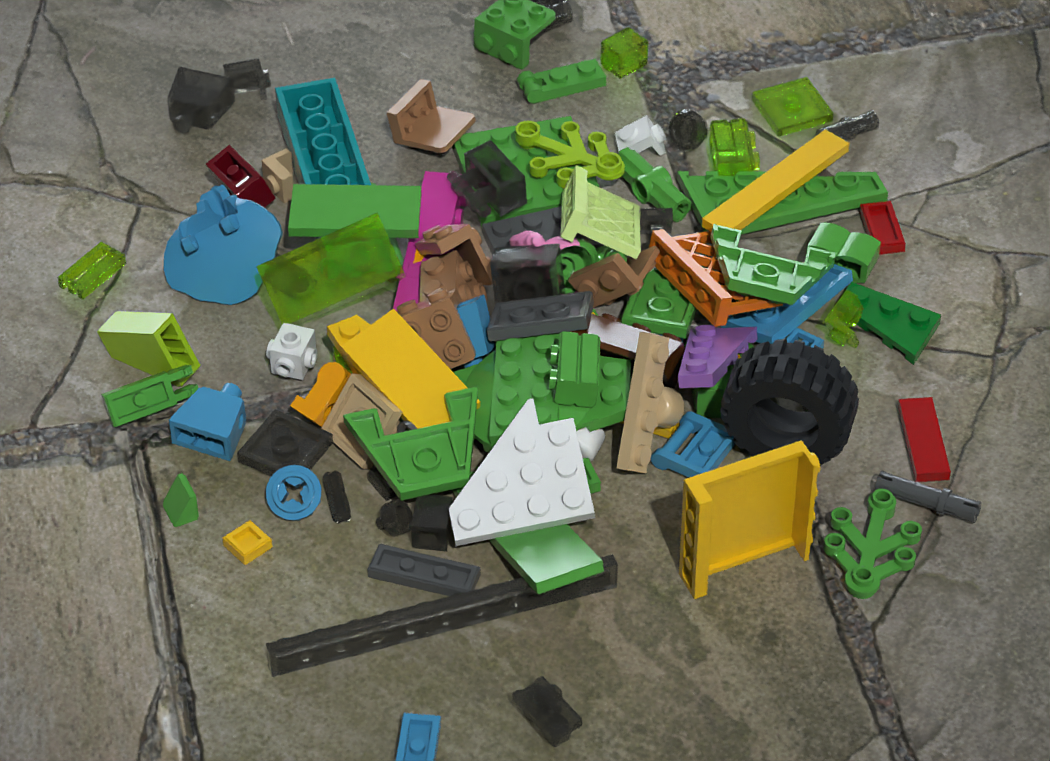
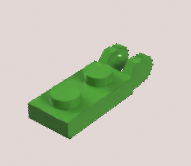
(147, 396)

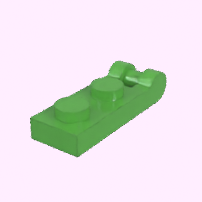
(561, 81)

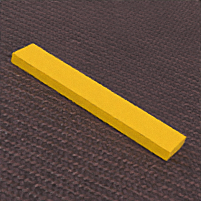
(778, 182)

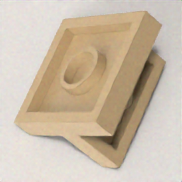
(355, 397)

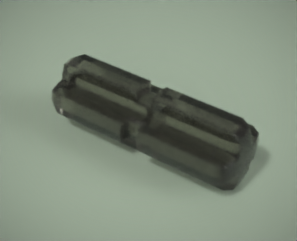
(337, 497)

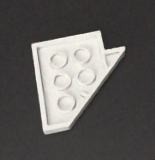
(525, 482)

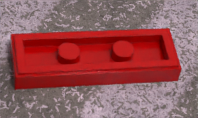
(924, 439)

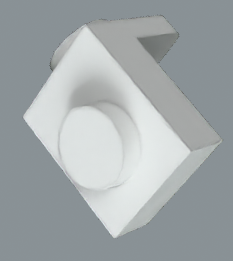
(641, 136)

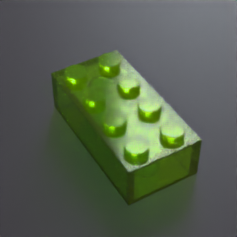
(331, 271)

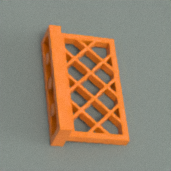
(699, 283)

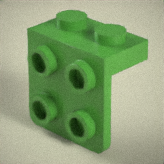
(508, 27)

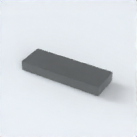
(422, 571)

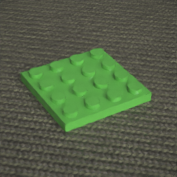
(541, 192)

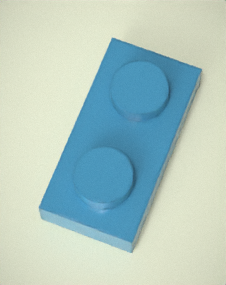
(419, 737)

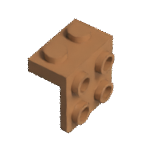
(423, 124)
(464, 240)
(449, 272)
(614, 276)
(440, 326)

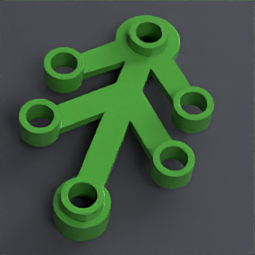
(863, 578)

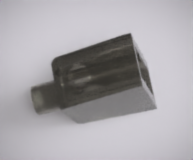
(199, 99)

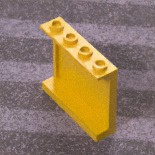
(747, 512)

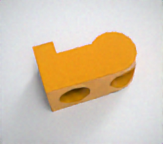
(323, 394)

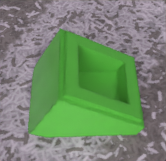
(181, 502)

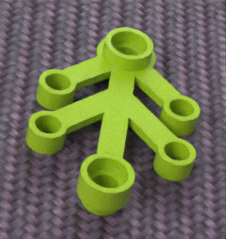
(605, 165)

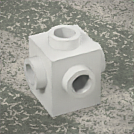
(292, 351)

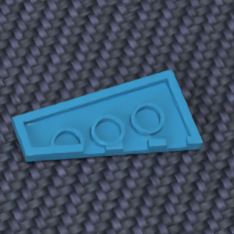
(780, 321)

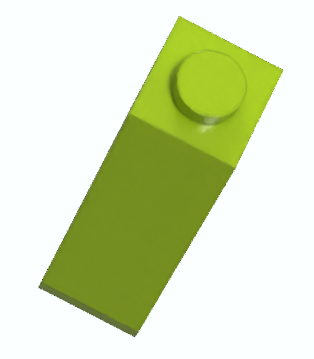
(148, 342)

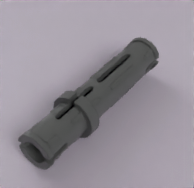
(940, 500)

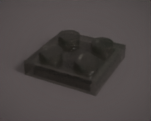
(284, 442)

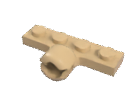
(648, 403)

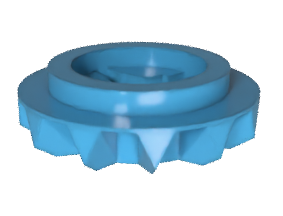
(277, 492)

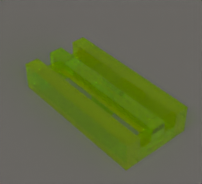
(96, 272)

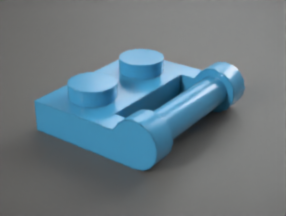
(702, 453)

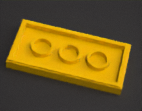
(404, 369)

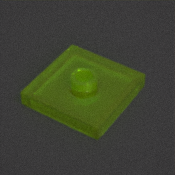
(792, 106)

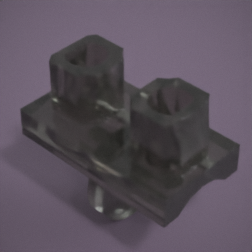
(547, 709)

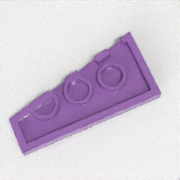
(710, 352)

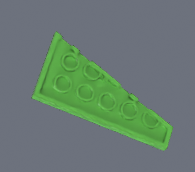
(814, 199)

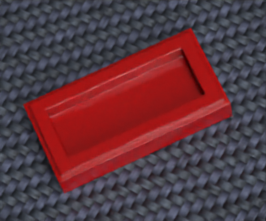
(881, 223)

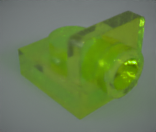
(842, 316)

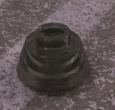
(687, 130)

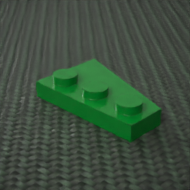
(896, 321)

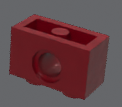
(239, 177)

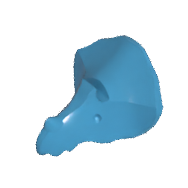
(219, 248)

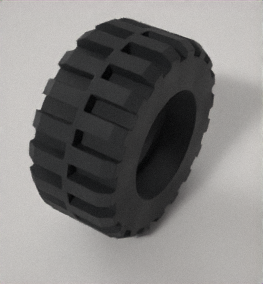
(793, 374)

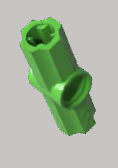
(653, 184)

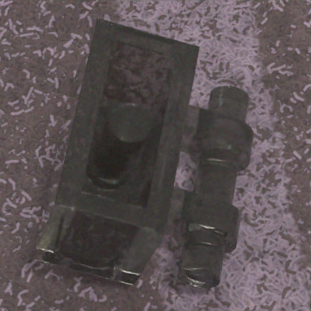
(493, 177)

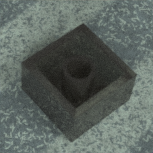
(527, 272)

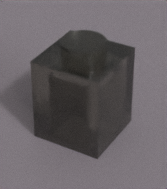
(431, 523)

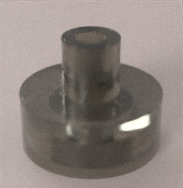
(395, 518)

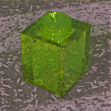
(624, 52)

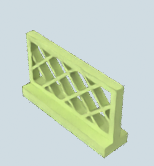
(599, 215)

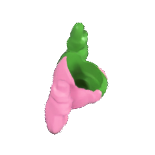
(574, 254)

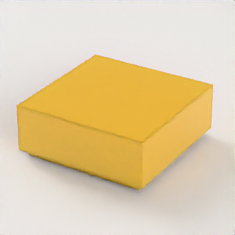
(247, 542)

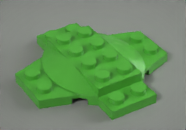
(521, 372)

